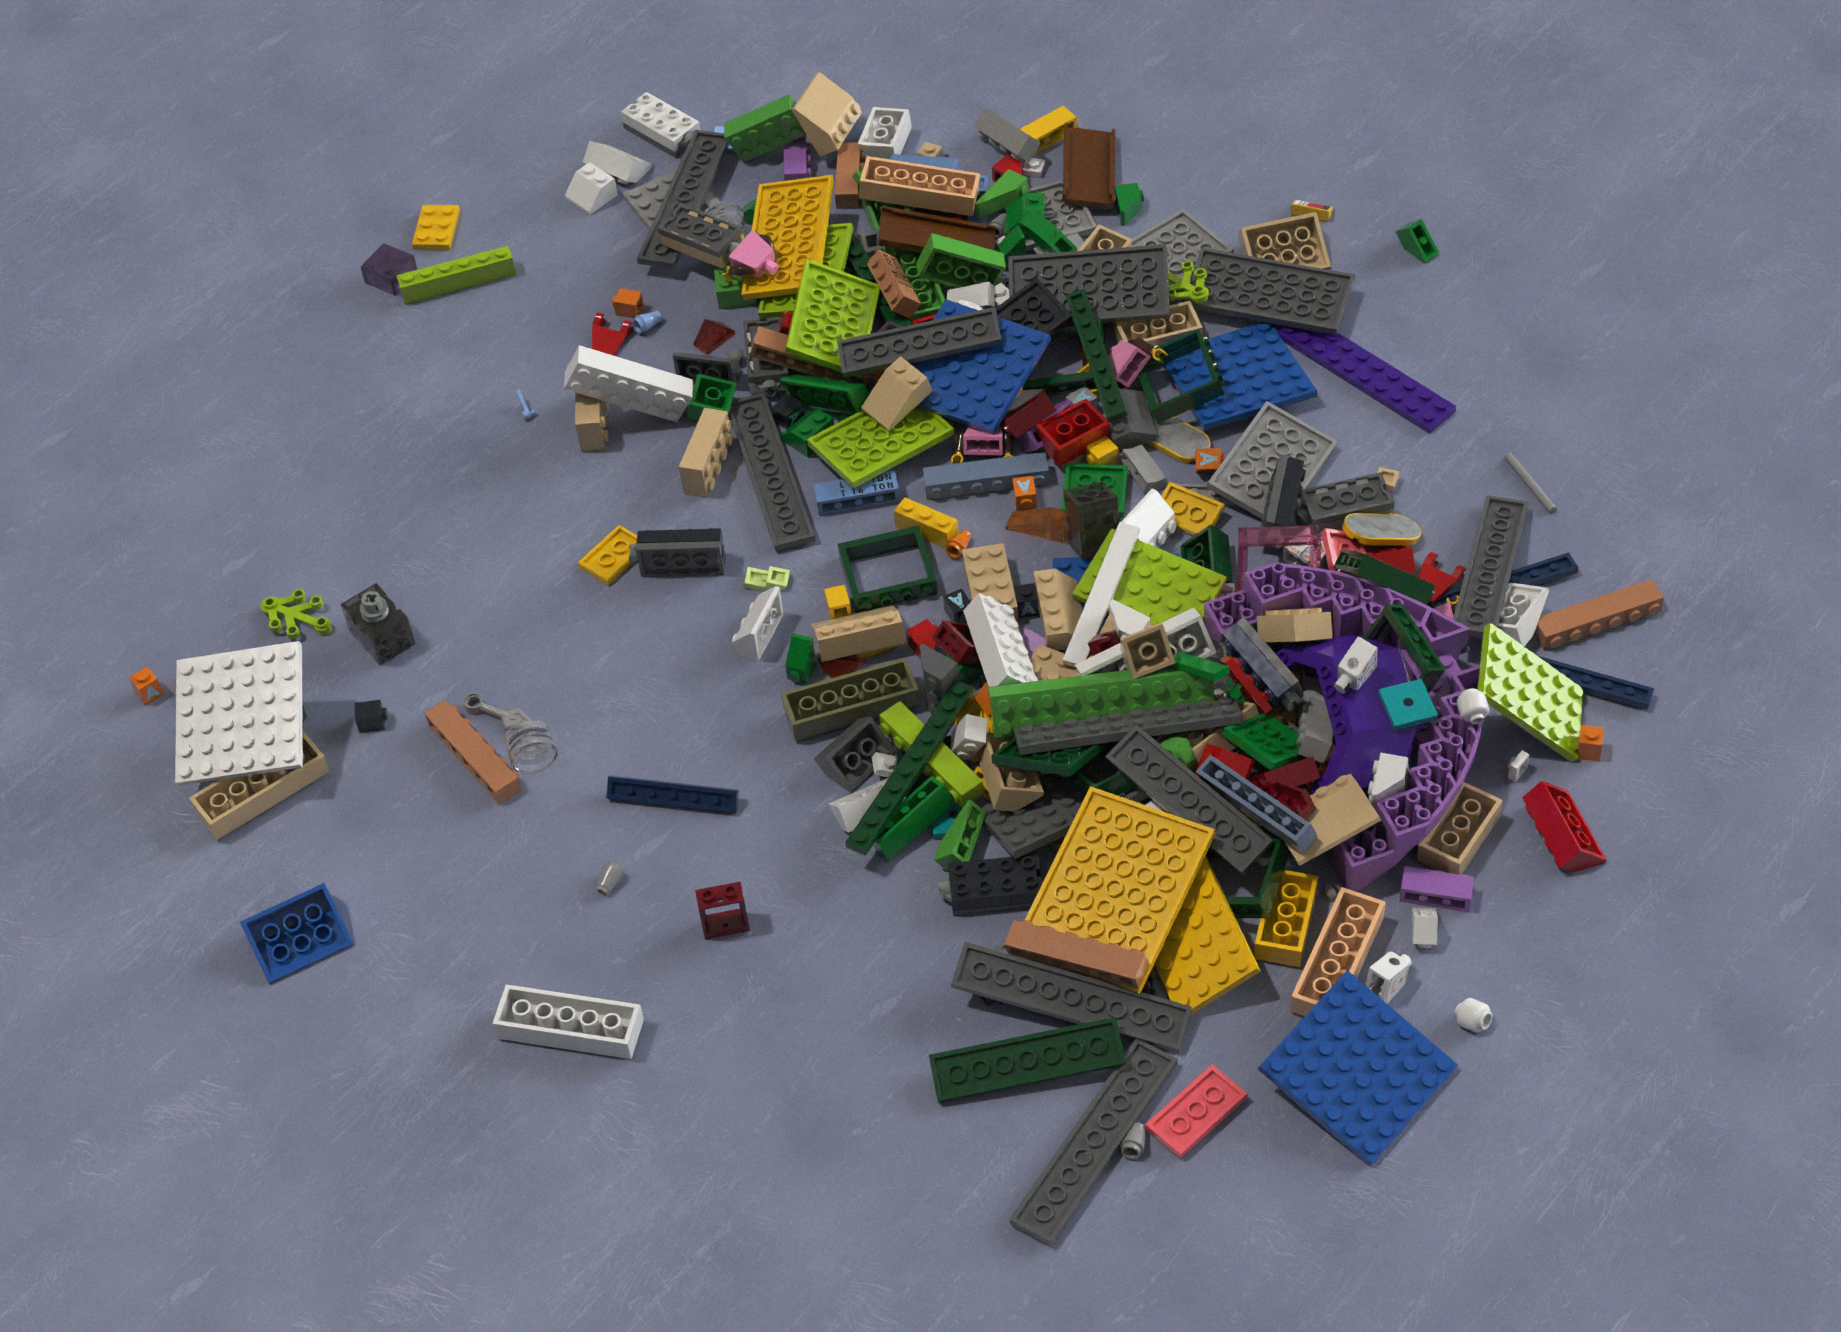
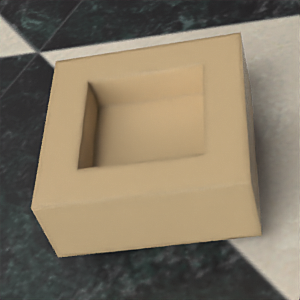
(930, 149)
(1390, 476)

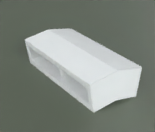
(980, 294)

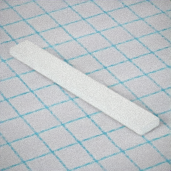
(1101, 593)

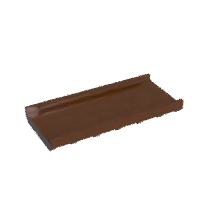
(1088, 168)
(912, 230)

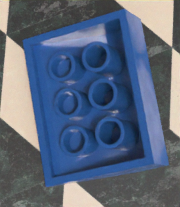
(296, 933)

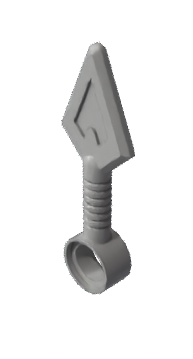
(508, 717)

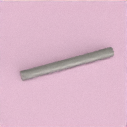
(1530, 482)

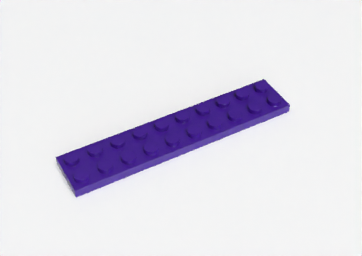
(1371, 376)

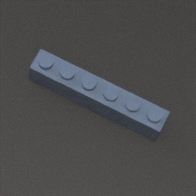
(983, 475)
(1257, 804)

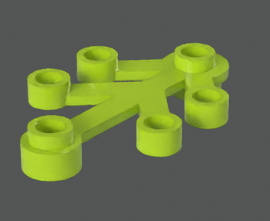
(1197, 293)
(272, 606)

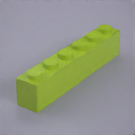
(456, 274)
(944, 765)

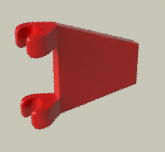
(607, 339)
(1442, 581)

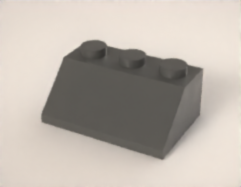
(691, 365)
(1137, 426)
(938, 675)
(850, 754)

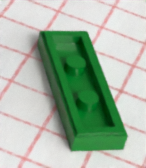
(1199, 666)

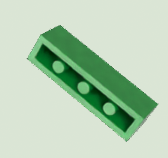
(913, 817)

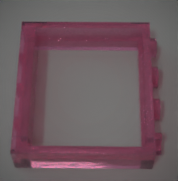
(1276, 537)

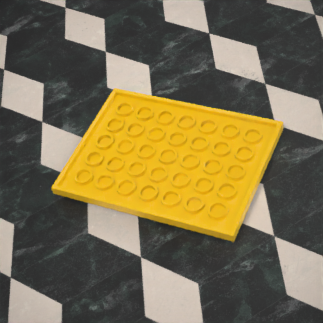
(1121, 875)

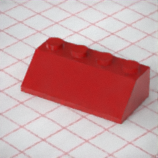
(1563, 827)

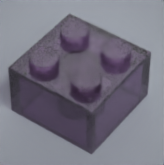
(384, 265)

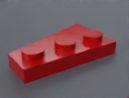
(1247, 684)

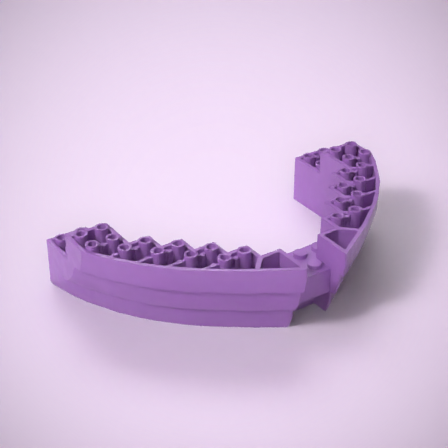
(1442, 746)

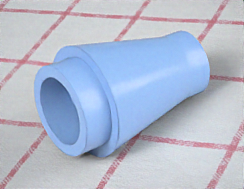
(644, 322)

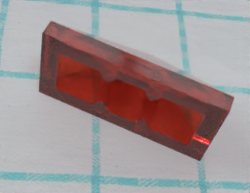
(712, 335)
(841, 666)

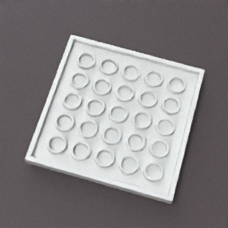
(239, 713)

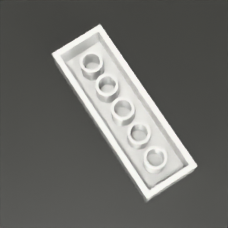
(628, 384)
(1184, 632)
(998, 642)
(568, 1021)

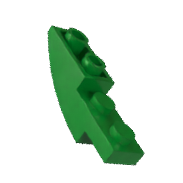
(1046, 234)

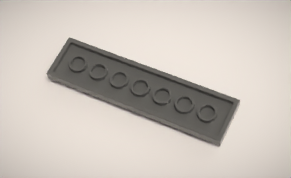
(919, 342)
(1188, 797)

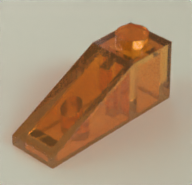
(1041, 523)

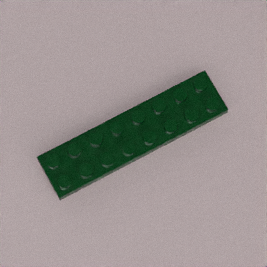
(1027, 1059)

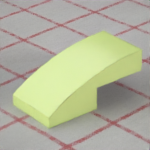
(764, 580)

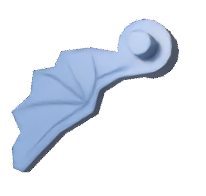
(526, 414)

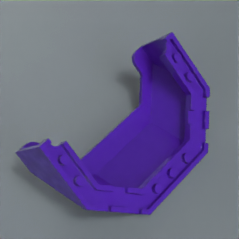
(1358, 715)

